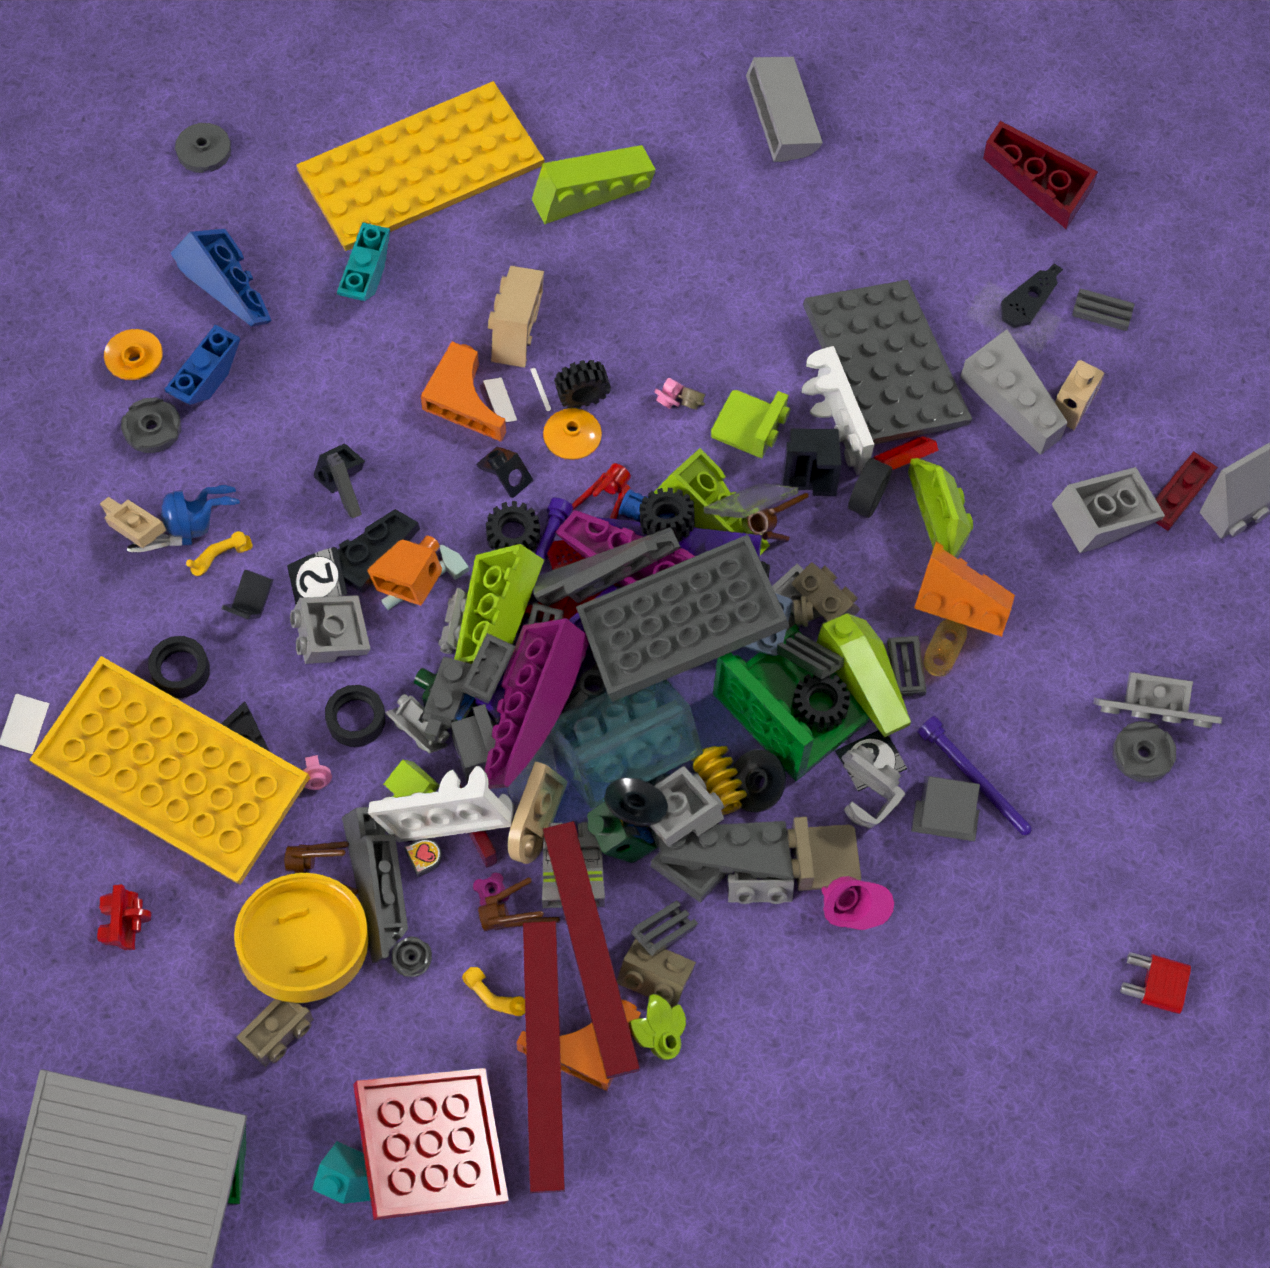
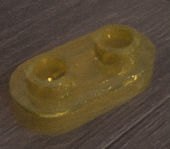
(943, 648)

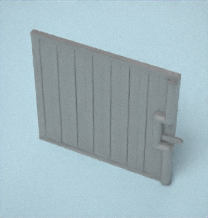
(118, 1179)

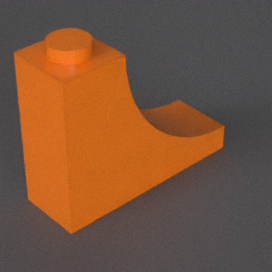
(453, 393)
(581, 1052)

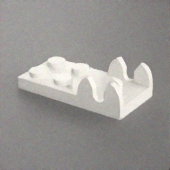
(840, 405)
(445, 812)

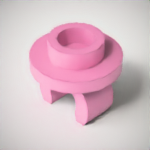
(669, 393)
(319, 775)

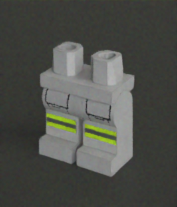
(593, 860)

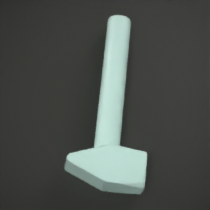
(450, 562)

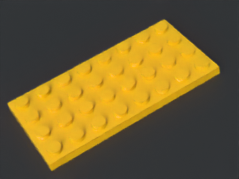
(421, 164)
(170, 769)

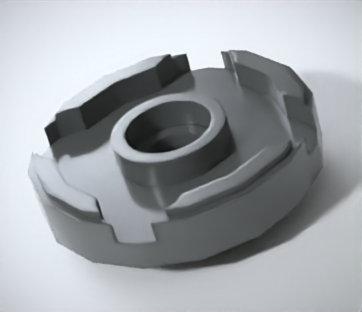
(205, 157)
(146, 413)
(1154, 741)

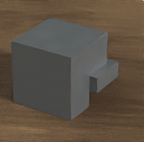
(473, 740)
(947, 809)

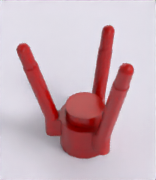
(612, 481)

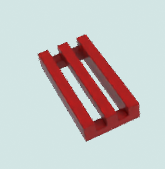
(904, 453)

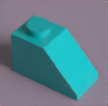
(343, 1175)

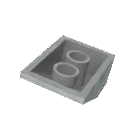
(1240, 494)
(1106, 508)

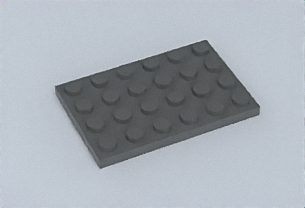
(889, 360)
(681, 617)

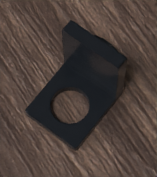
(502, 463)
(250, 595)

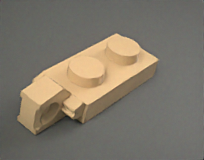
(132, 521)

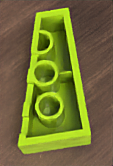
(590, 180)
(497, 597)

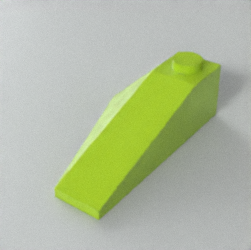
(705, 485)

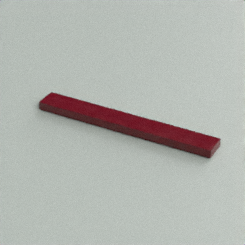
(590, 951)
(543, 1058)

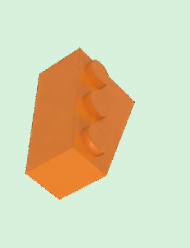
(962, 594)

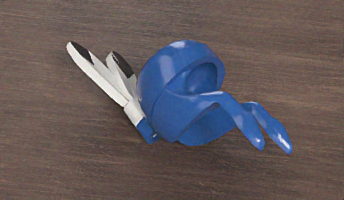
(186, 518)

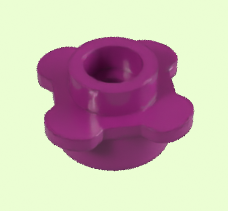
(483, 886)

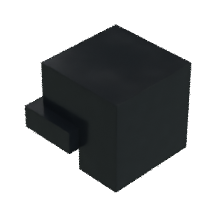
(813, 461)

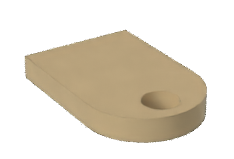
(535, 812)

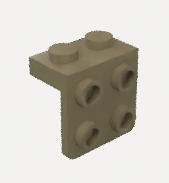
(822, 853)

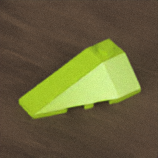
(866, 671)

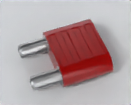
(1164, 982)

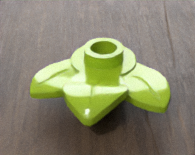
(660, 1024)

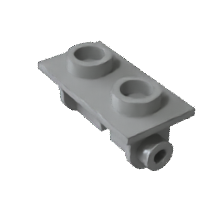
(454, 617)
(408, 718)
(747, 889)

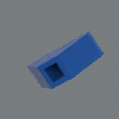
(205, 367)

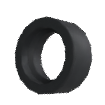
(870, 487)
(170, 646)
(361, 737)

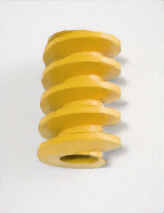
(717, 777)

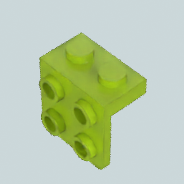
(750, 422)

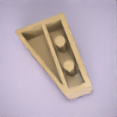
(515, 314)

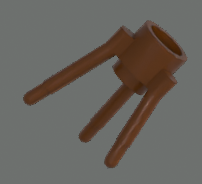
(766, 520)
(302, 857)
(497, 917)

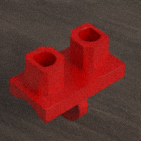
(125, 918)

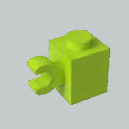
(410, 779)

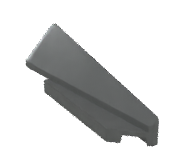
(604, 569)
(377, 880)

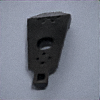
(1019, 307)

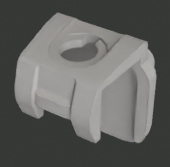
(883, 781)

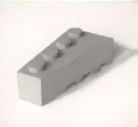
(1015, 392)

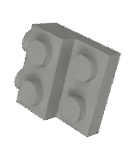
(329, 628)
(688, 807)

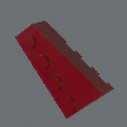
(1040, 172)

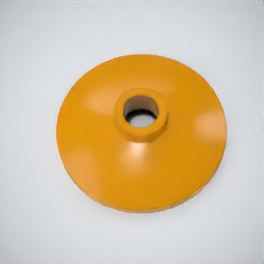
(133, 344)
(568, 443)

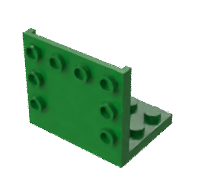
(762, 699)

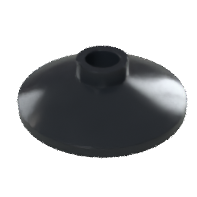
(751, 769)
(636, 801)

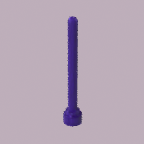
(558, 512)
(933, 731)

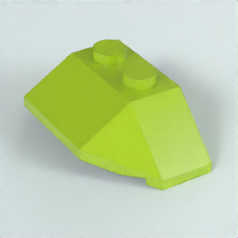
(941, 505)

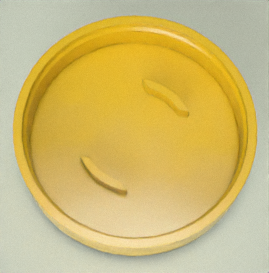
(301, 937)

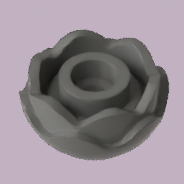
(406, 948)

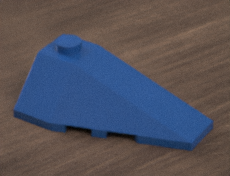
(213, 263)

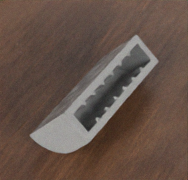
(783, 108)

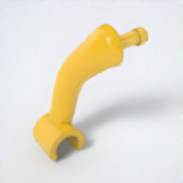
(202, 563)
(510, 1005)

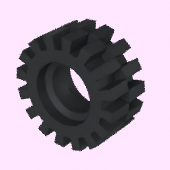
(582, 384)
(667, 503)
(513, 514)
(821, 718)

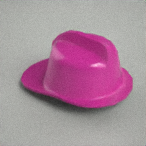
(856, 903)

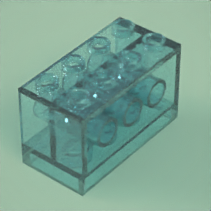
(624, 739)

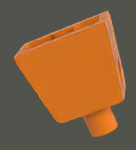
(408, 570)

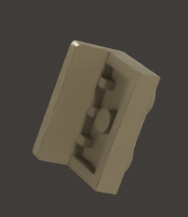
(824, 593)
(658, 975)
(274, 1030)

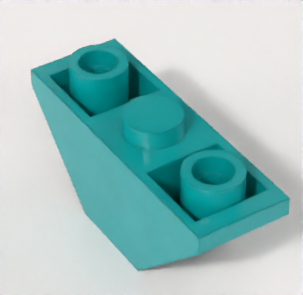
(365, 263)

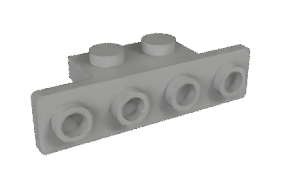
(1158, 696)

